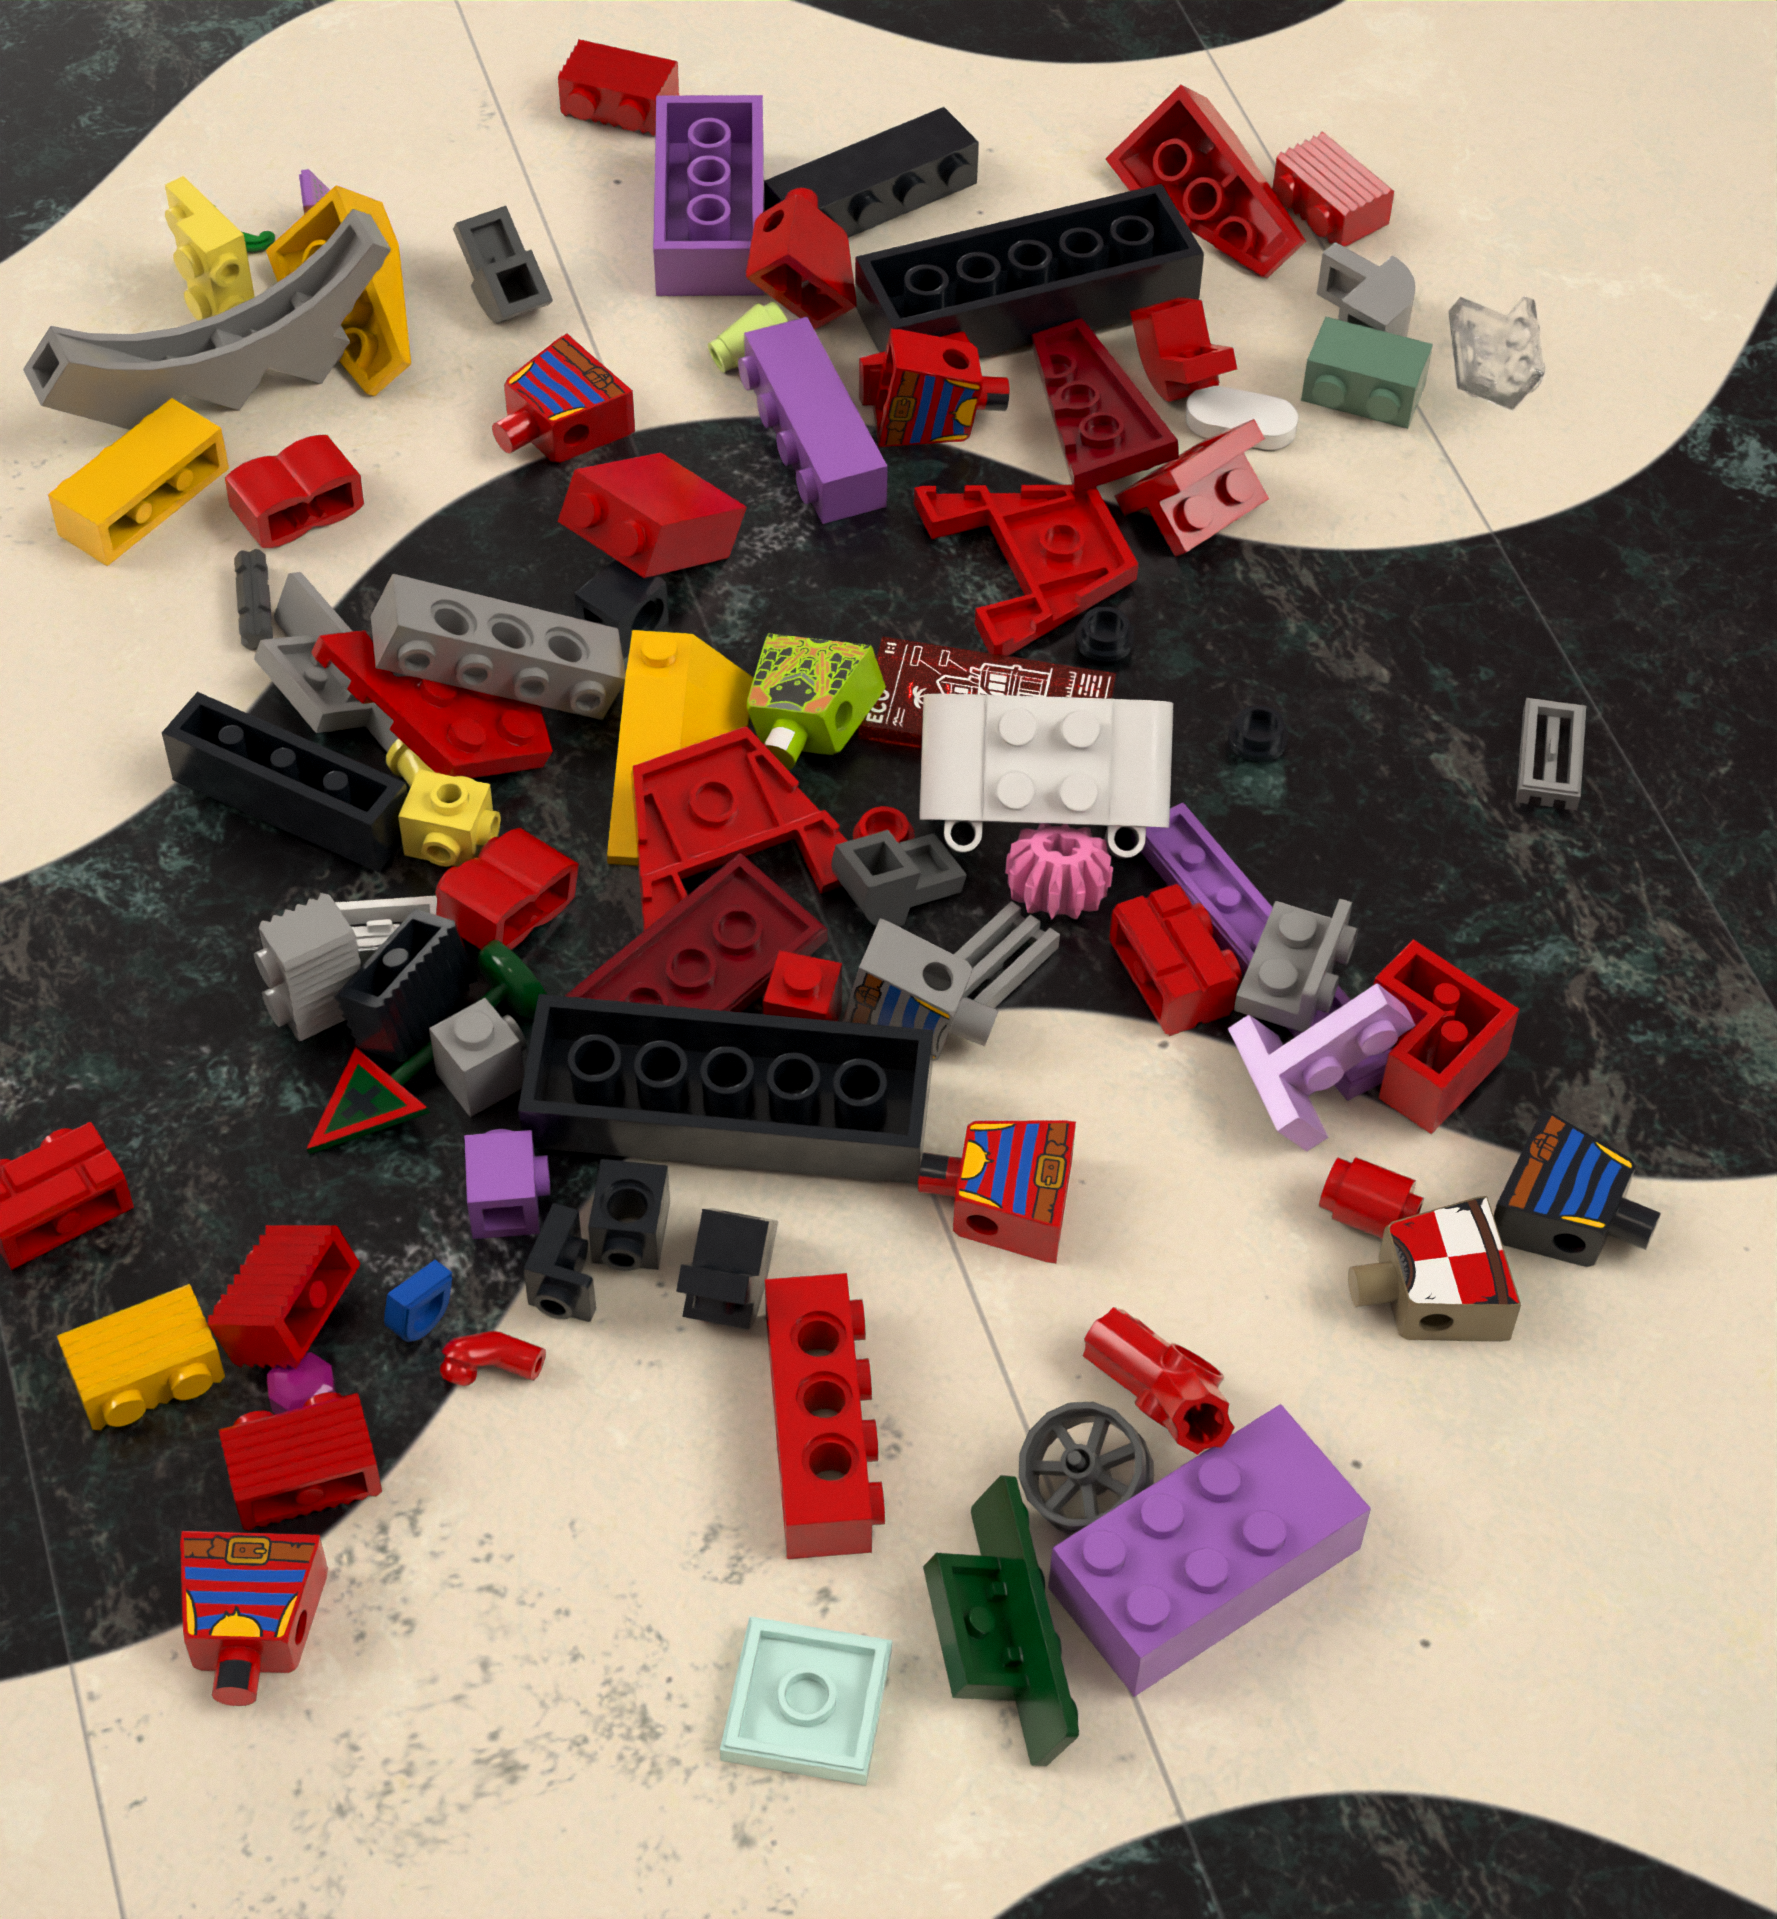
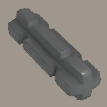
(253, 597)

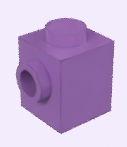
(504, 1183)

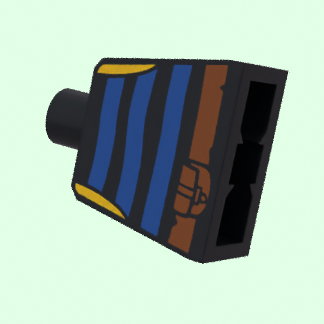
(1570, 1196)

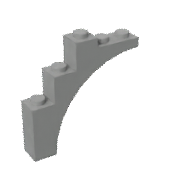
(221, 357)

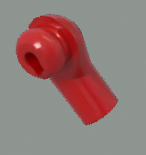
(490, 1349)

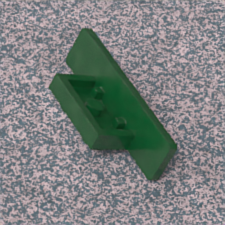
(1000, 1626)

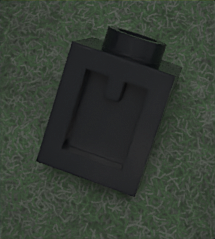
(555, 1268)

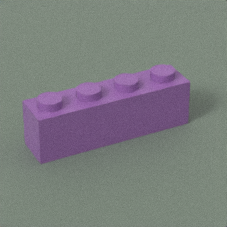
(813, 420)

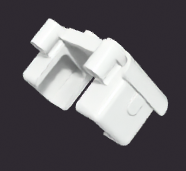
(1046, 763)

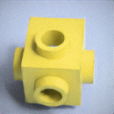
(447, 818)

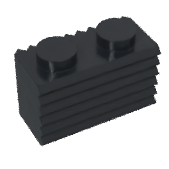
(407, 986)

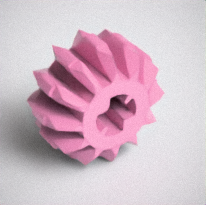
(1059, 870)

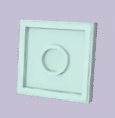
(806, 1701)

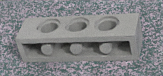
(497, 647)

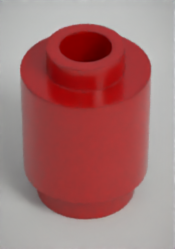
(1368, 1196)

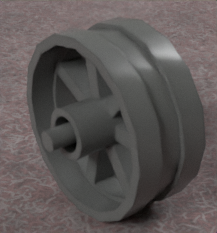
(1081, 1462)

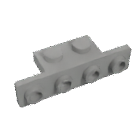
(315, 691)

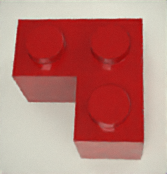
(1456, 1038)

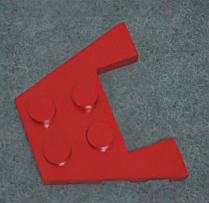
(1056, 544)
(443, 724)
(718, 802)

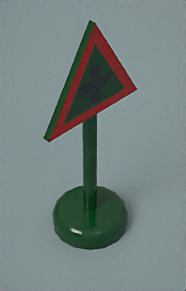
(373, 1100)

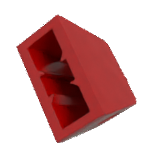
(802, 259)

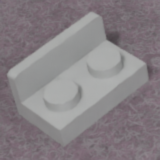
(1295, 965)

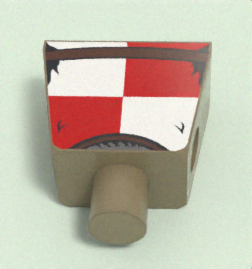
(1443, 1276)

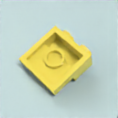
(208, 252)

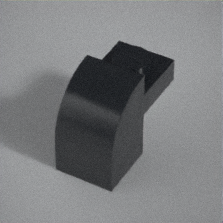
(728, 1268)

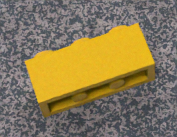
(138, 481)

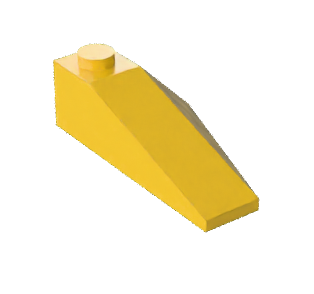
(378, 321)
(672, 698)

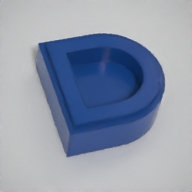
(419, 1302)

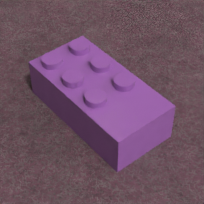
(707, 193)
(1207, 1549)

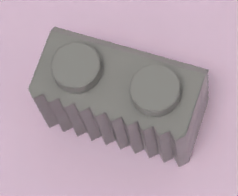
(305, 964)

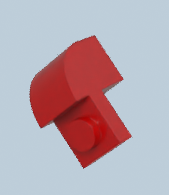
(1178, 349)

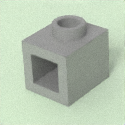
(479, 1056)

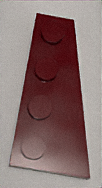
(1097, 409)

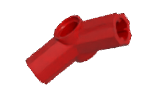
(1166, 1378)

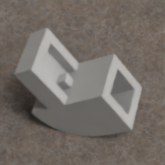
(1367, 292)

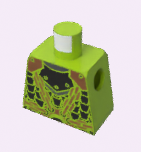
(811, 694)

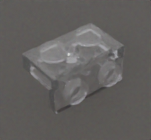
(1495, 352)

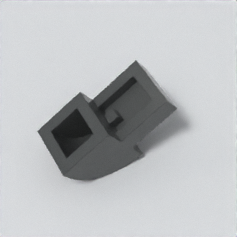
(503, 273)
(893, 876)

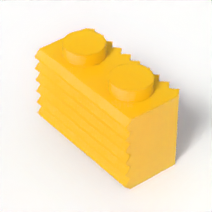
(142, 1358)

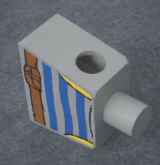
(918, 987)

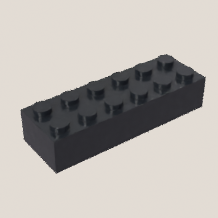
(1033, 272)
(727, 1088)

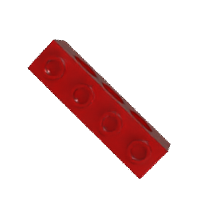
(820, 1513)

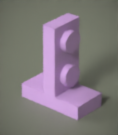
(1317, 1058)

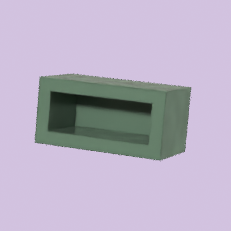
(1366, 372)

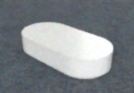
(1223, 408)

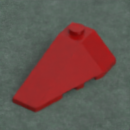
(1209, 181)

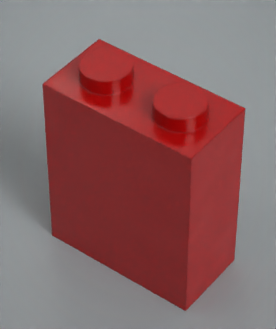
(651, 514)

